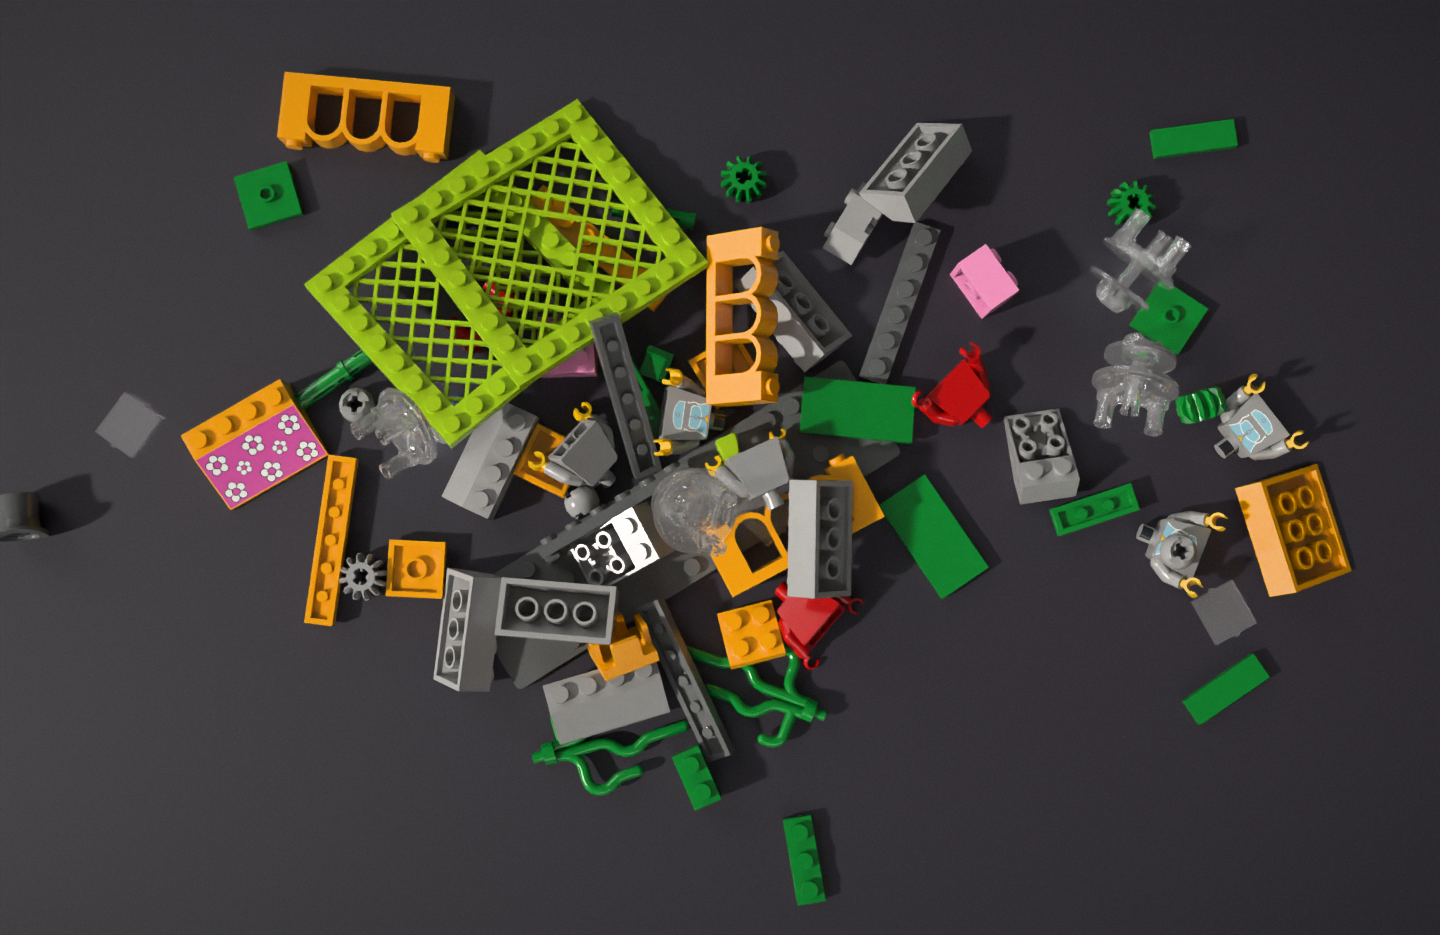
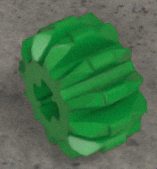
(735, 173)
(1122, 199)
(1201, 405)

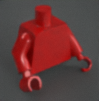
(959, 393)
(808, 619)

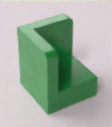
(655, 364)

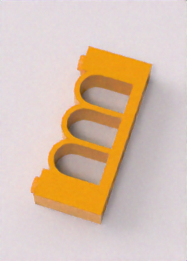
(299, 108)
(724, 252)
(732, 563)

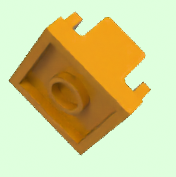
(628, 650)

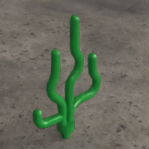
(790, 702)
(553, 753)

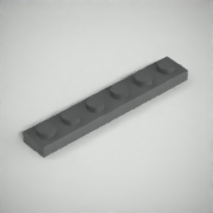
(899, 303)
(625, 394)
(603, 514)
(686, 680)

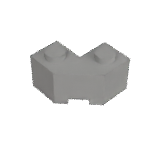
(853, 227)

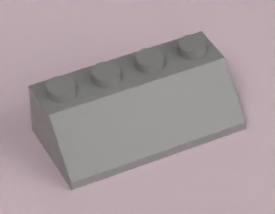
(917, 170)
(805, 321)
(490, 460)
(820, 538)
(557, 611)
(467, 631)
(591, 706)

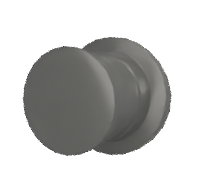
(20, 517)

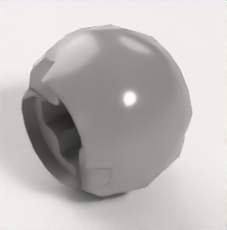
(350, 397)
(581, 501)
(1169, 545)

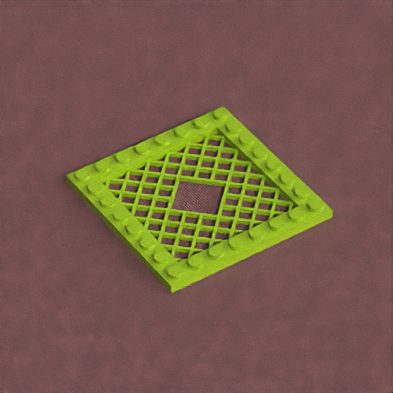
(575, 123)
(472, 410)

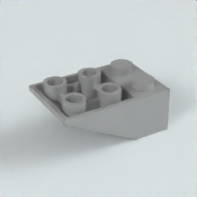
(1041, 456)
(620, 547)

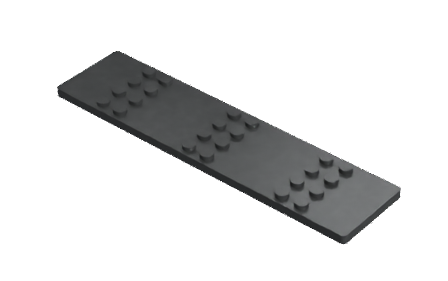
(532, 658)

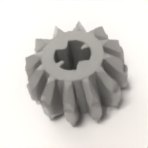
(373, 577)

